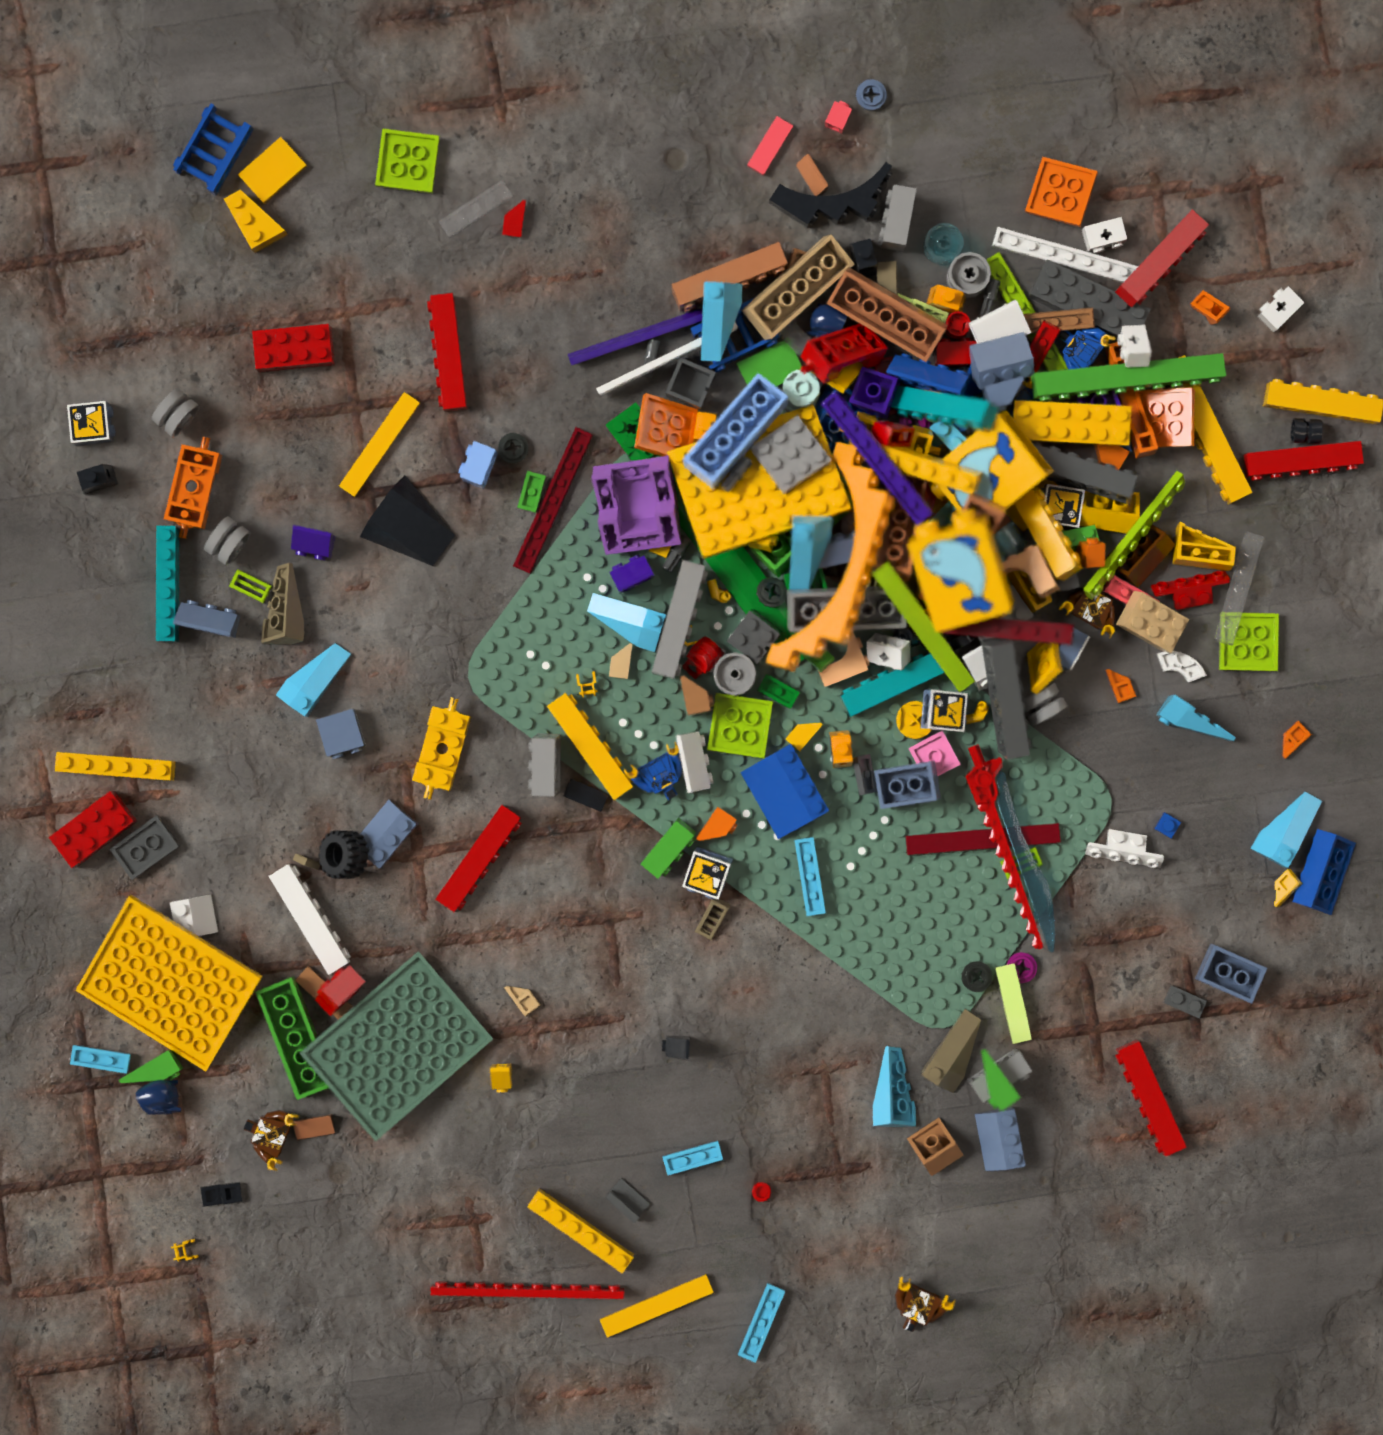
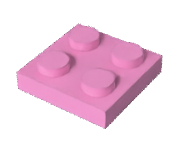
(936, 749)

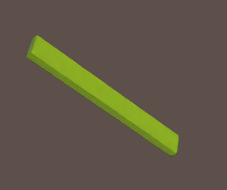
(1012, 291)
(923, 627)

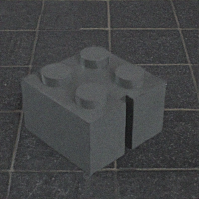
(690, 383)
(754, 635)

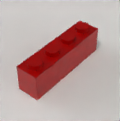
(953, 353)

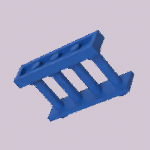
(223, 165)
(718, 366)

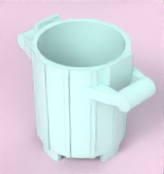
(801, 390)

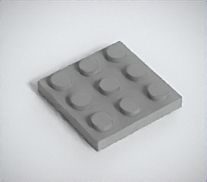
(790, 454)

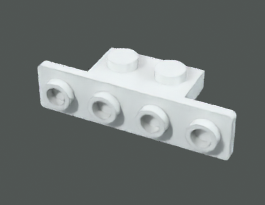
(1126, 848)

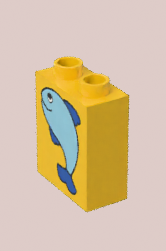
(1005, 457)
(960, 570)

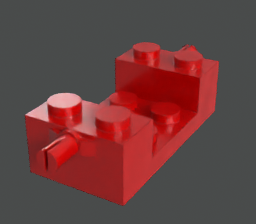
(828, 353)

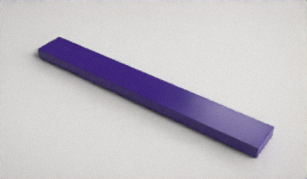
(635, 337)
(877, 457)

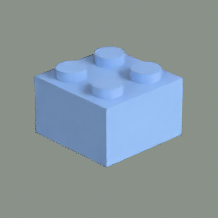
(478, 464)

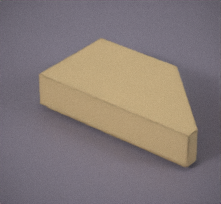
(621, 662)
(523, 999)

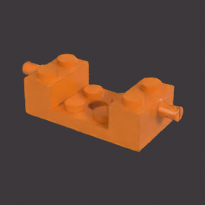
(188, 507)

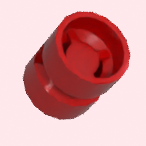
(957, 325)

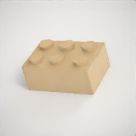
(1152, 621)

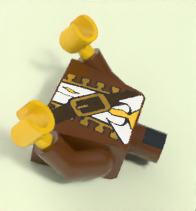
(1095, 612)
(270, 1135)
(919, 1305)

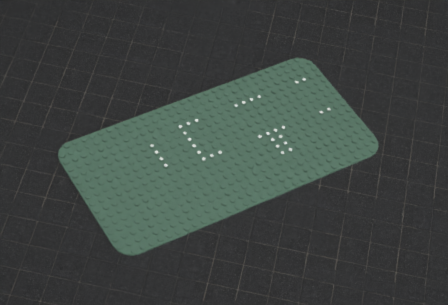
(889, 915)

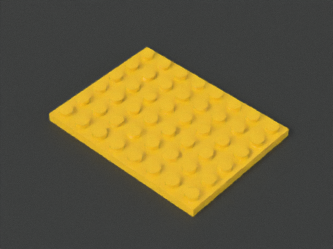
(755, 504)
(168, 983)

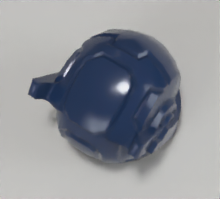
(825, 321)
(159, 1097)

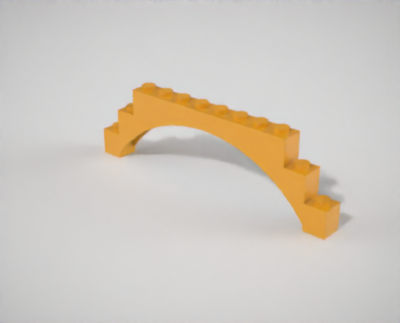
(839, 616)

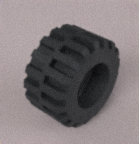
(343, 854)

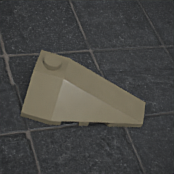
(285, 615)
(951, 1058)

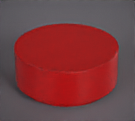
(761, 1191)

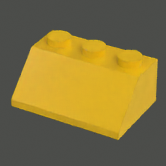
(1109, 514)

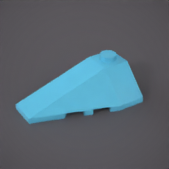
(719, 314)
(808, 546)
(632, 622)
(309, 683)
(1182, 715)
(1287, 831)
(892, 1099)

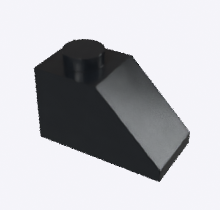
(676, 1046)

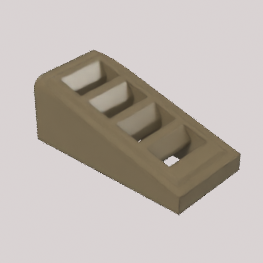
(719, 903)

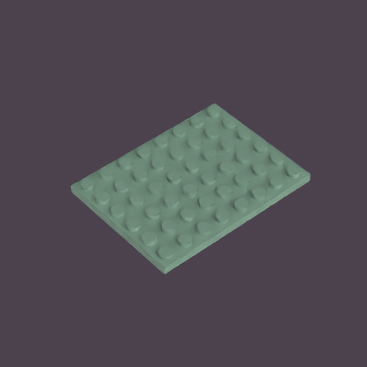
(396, 1046)

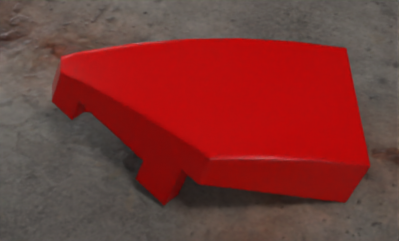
(514, 220)

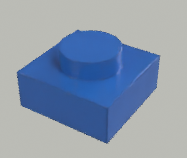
(1167, 825)

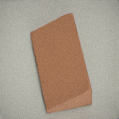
(812, 175)
(314, 1127)

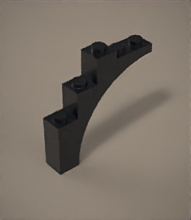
(859, 201)

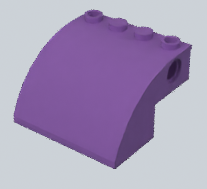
(637, 505)

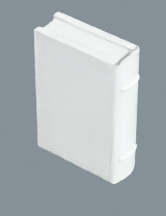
(999, 323)

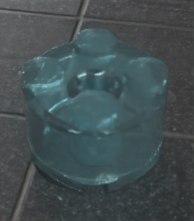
(953, 248)
(1008, 540)

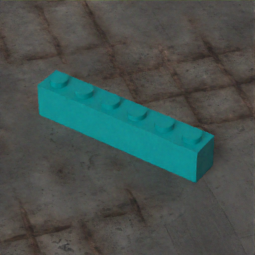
(945, 408)
(167, 583)
(890, 684)

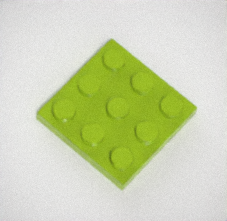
(407, 161)
(1254, 644)
(740, 725)

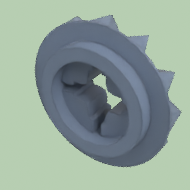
(877, 88)

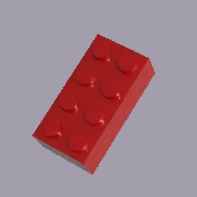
(293, 347)
(92, 829)

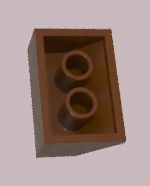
(1146, 556)

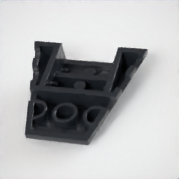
(408, 525)

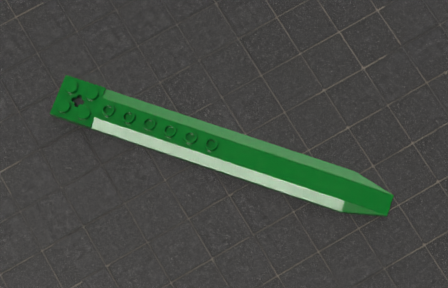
(733, 567)

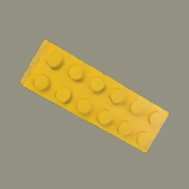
(1073, 422)

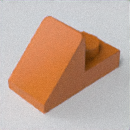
(1210, 307)

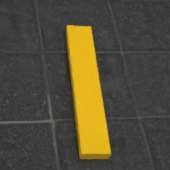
(379, 444)
(656, 1305)

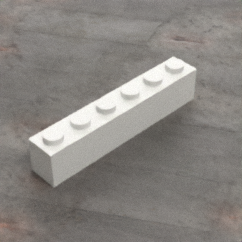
(309, 918)

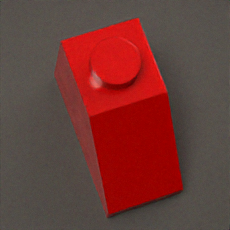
(892, 434)

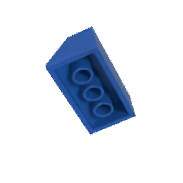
(928, 377)
(1324, 871)

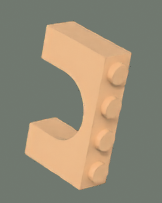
(1034, 564)
(850, 665)

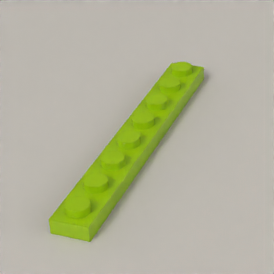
(1131, 539)

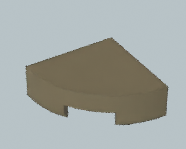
(306, 861)

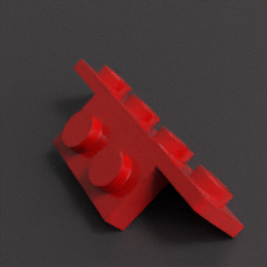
(1192, 590)

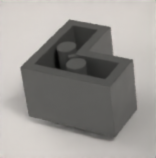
(1076, 581)

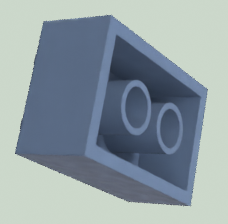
(907, 784)
(1231, 973)

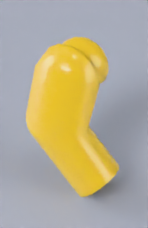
(716, 593)
(979, 713)

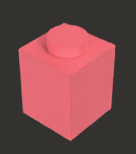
(838, 116)

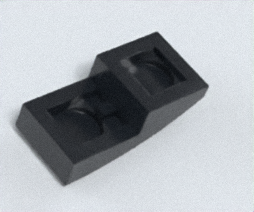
(585, 795)
(221, 1194)

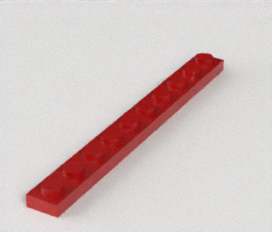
(519, 1290)

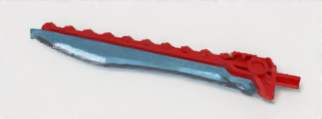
(984, 791)

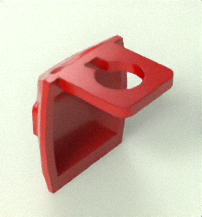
(703, 655)

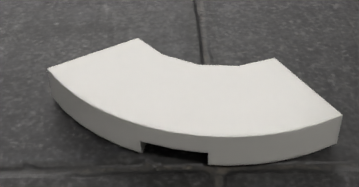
(1182, 664)

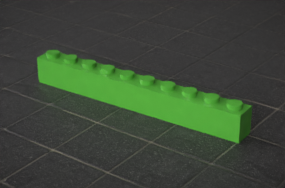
(1121, 378)

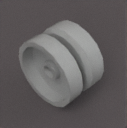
(976, 267)
(175, 412)
(227, 540)
(723, 671)
(1043, 705)

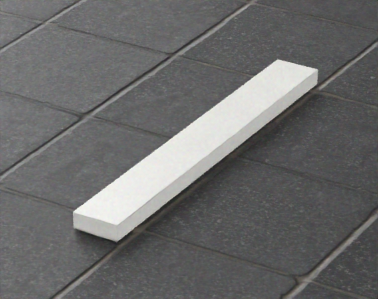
(1062, 255)
(653, 365)

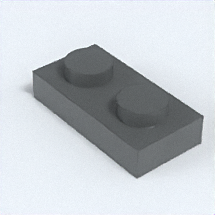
(864, 774)
(1184, 1001)

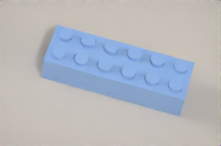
(735, 431)

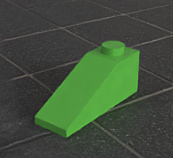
(157, 1069)
(998, 1087)

